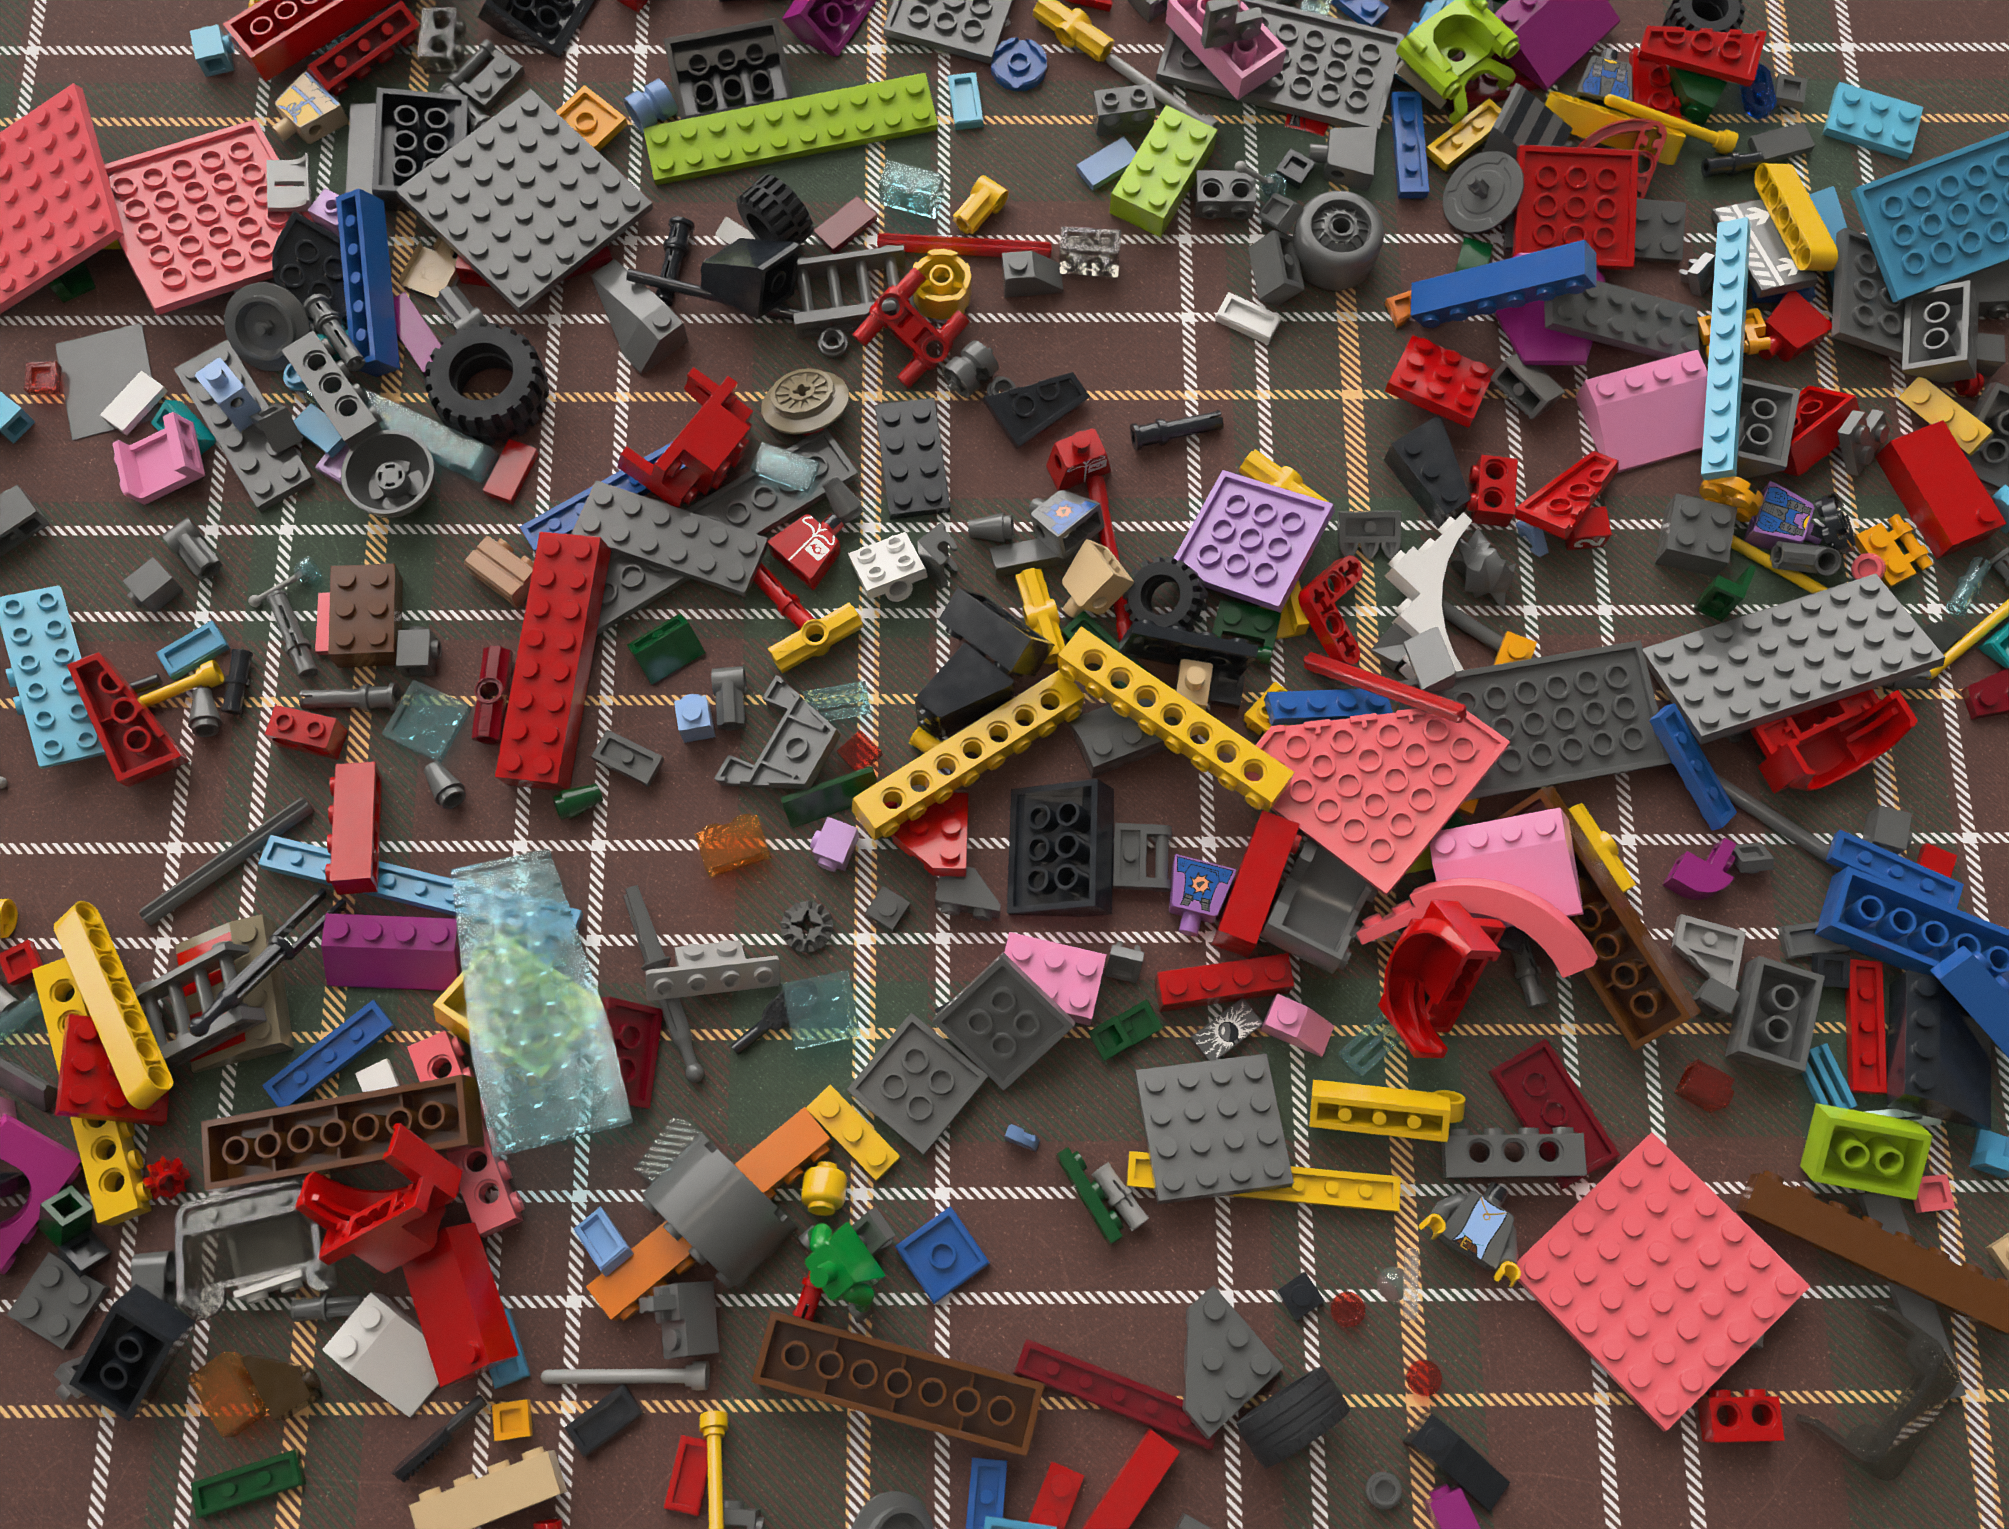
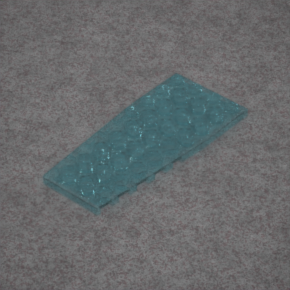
(533, 1008)

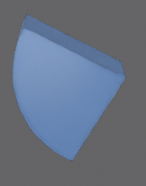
(1534, 536)
(1017, 1136)

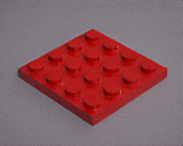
(1578, 197)

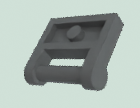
(492, 81)
(1130, 857)

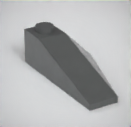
(639, 318)

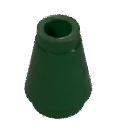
(576, 800)

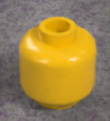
(824, 1189)

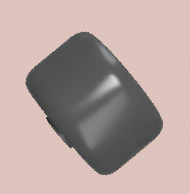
(1338, 240)

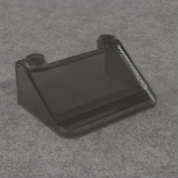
(245, 1240)

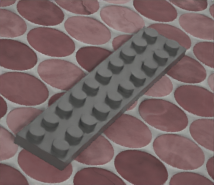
(745, 503)

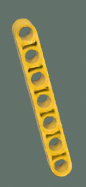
(113, 1005)

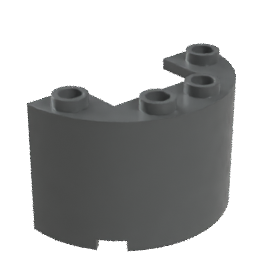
(1318, 909)
(718, 1212)

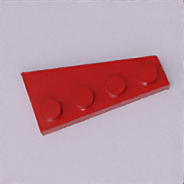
(1720, 55)
(1569, 496)

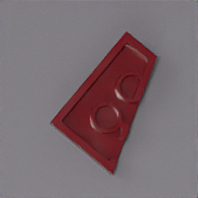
(636, 1042)

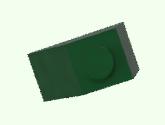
(1696, 93)

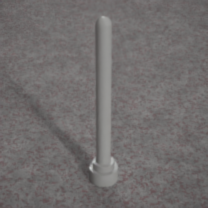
(1158, 92)
(694, 1376)

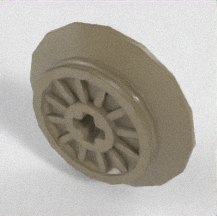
(805, 401)

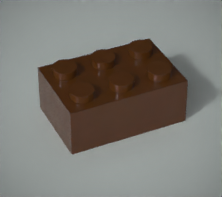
(364, 614)

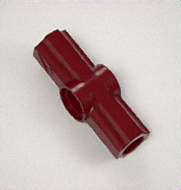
(490, 713)

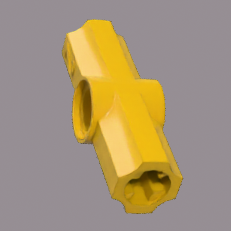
(1074, 28)
(1264, 470)
(1039, 610)
(798, 648)
(1604, 846)

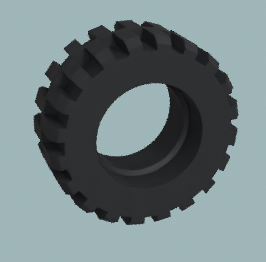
(480, 350)

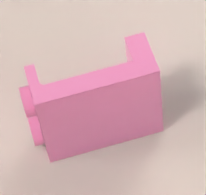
(159, 461)

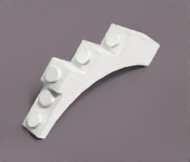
(1420, 578)

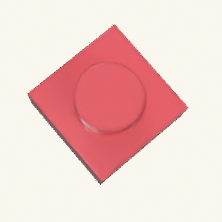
(1934, 1194)

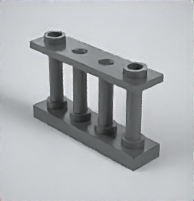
(845, 318)
(222, 1029)

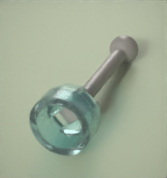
(1267, 181)
(304, 571)

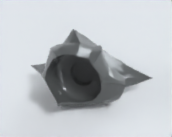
(1483, 568)

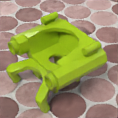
(1458, 28)

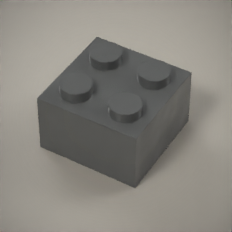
(1696, 535)

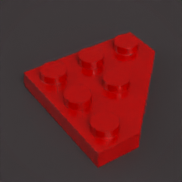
(937, 836)
(89, 1084)

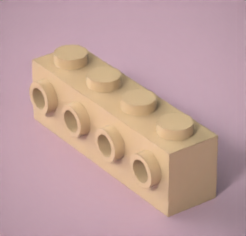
(492, 1496)

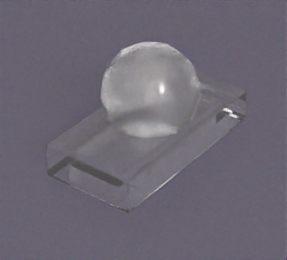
(1401, 1284)

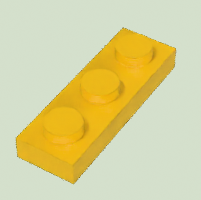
(1464, 136)
(1935, 406)
(853, 1133)

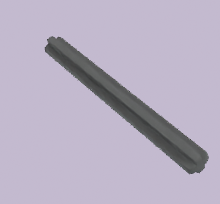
(225, 861)

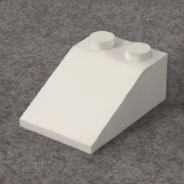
(386, 1353)

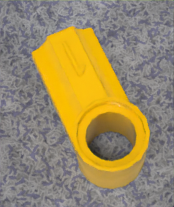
(983, 200)

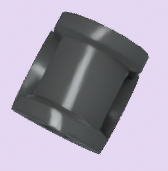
(156, 1273)

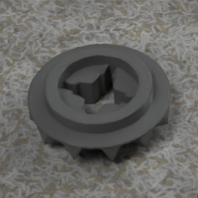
(817, 936)

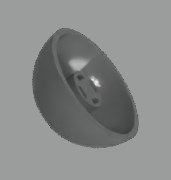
(388, 473)

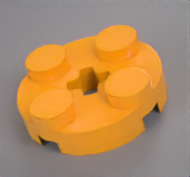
(1735, 493)

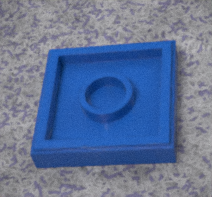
(942, 1255)

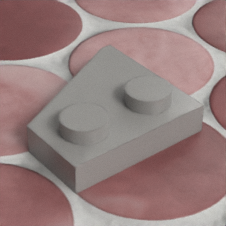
(1709, 948)

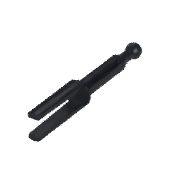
(265, 963)

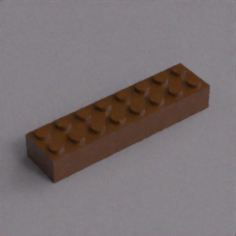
(1630, 967)
(338, 1132)
(898, 1383)

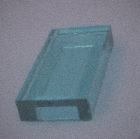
(785, 467)

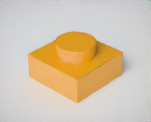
(512, 1420)

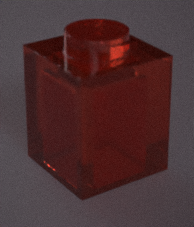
(1705, 1086)

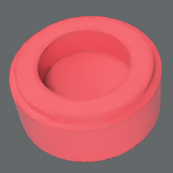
(1868, 564)

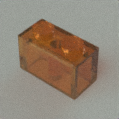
(732, 844)
(228, 1394)

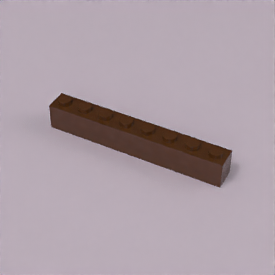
(1876, 1251)

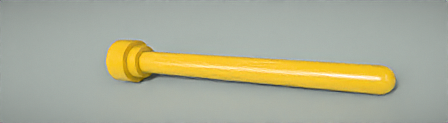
(1723, 141)
(1764, 559)
(1972, 637)
(208, 675)
(713, 1426)

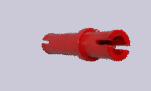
(787, 603)

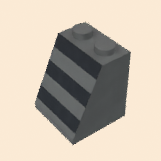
(1526, 122)

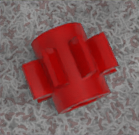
(175, 1178)

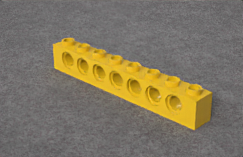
(1087, 649)
(975, 738)
(110, 1206)

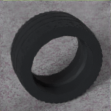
(1293, 1417)

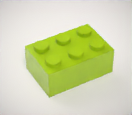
(1866, 1151)

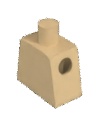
(1094, 580)

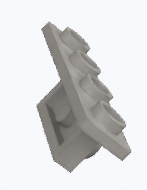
(711, 970)

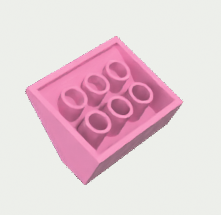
(1647, 410)
(1518, 850)

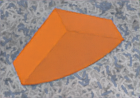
(1399, 308)

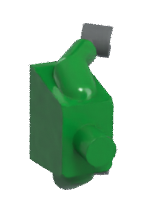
(842, 1267)

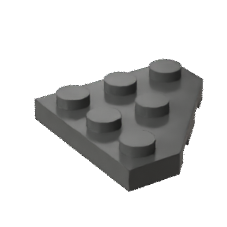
(1221, 1362)

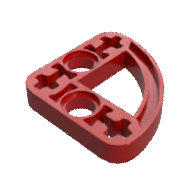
(1633, 125)

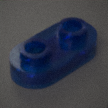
(1759, 97)

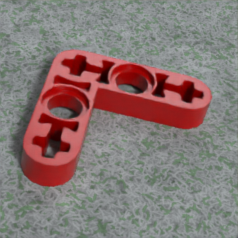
(1324, 602)

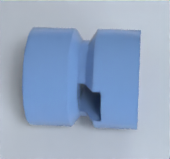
(650, 105)

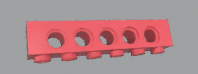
(506, 1210)

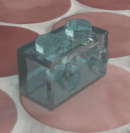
(911, 189)

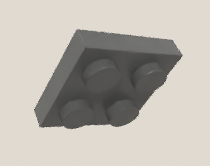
(58, 1302)

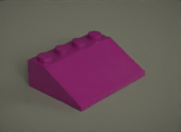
(1555, 34)

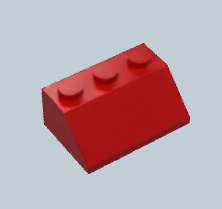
(1816, 426)

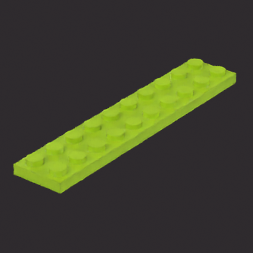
(790, 128)

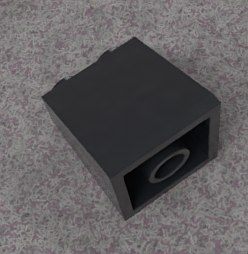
(752, 274)
(962, 693)

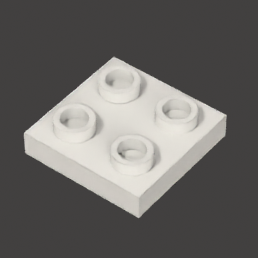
(888, 567)

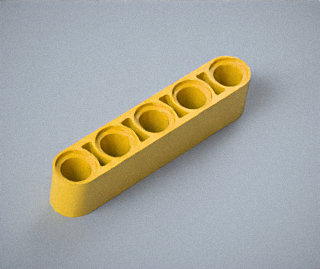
(1589, 117)
(1795, 217)

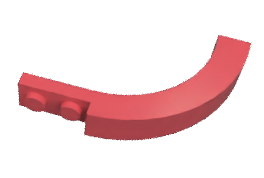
(1501, 900)

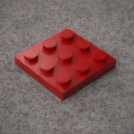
(1440, 381)

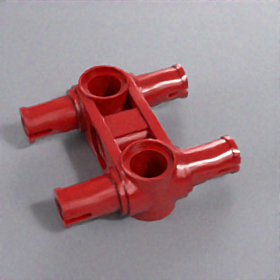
(911, 328)

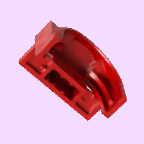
(706, 445)
(1820, 748)
(1444, 958)
(384, 1225)

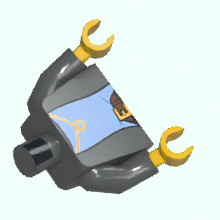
(1478, 1229)

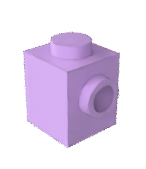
(325, 211)
(834, 844)

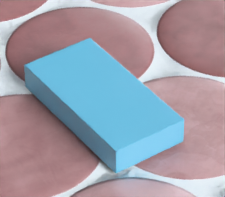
(965, 101)

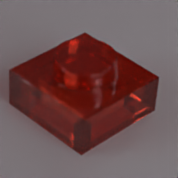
(42, 378)
(859, 751)

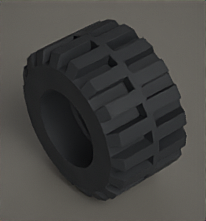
(1721, 14)
(774, 211)
(1160, 572)

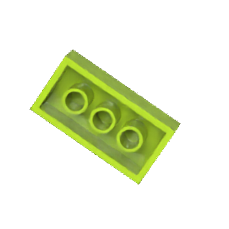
(1163, 171)

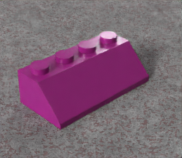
(826, 22)
(390, 952)

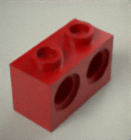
(1499, 492)
(306, 732)
(1740, 1423)

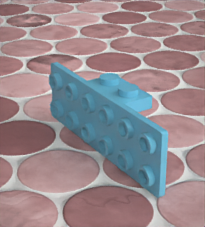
(39, 648)

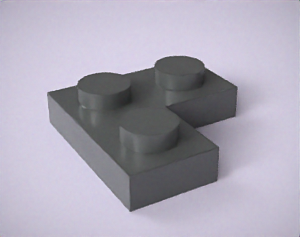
(1226, 25)
(1861, 438)

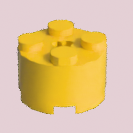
(946, 284)

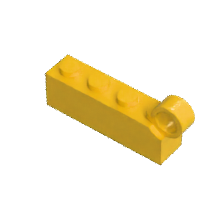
(1385, 1110)

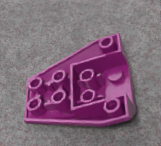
(1540, 345)

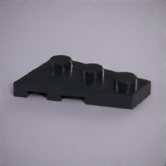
(1033, 408)

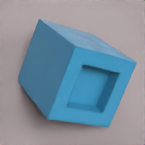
(1991, 1153)

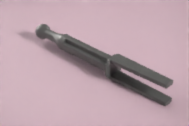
(655, 959)

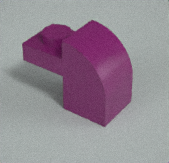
(1702, 879)

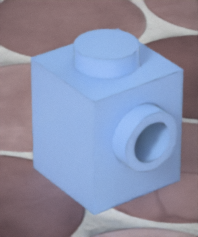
(694, 718)

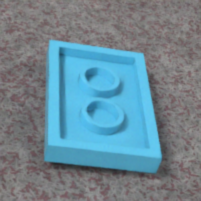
(1873, 120)

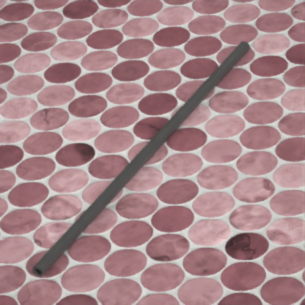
(1735, 794)

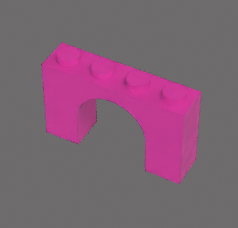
(47, 1168)

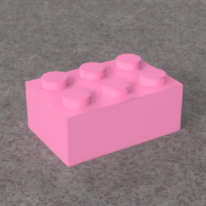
(1062, 971)

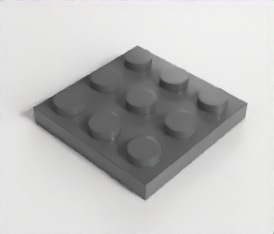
(1003, 1021)
(917, 1083)

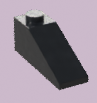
(1456, 1460)

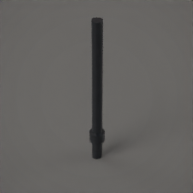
(696, 291)

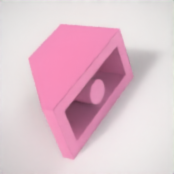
(1297, 1025)

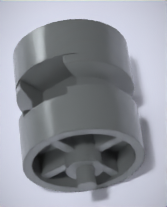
(974, 365)

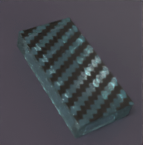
(667, 1148)

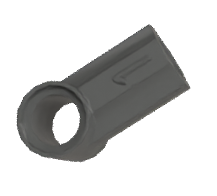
(459, 309)
(190, 545)
(1805, 558)
(729, 689)

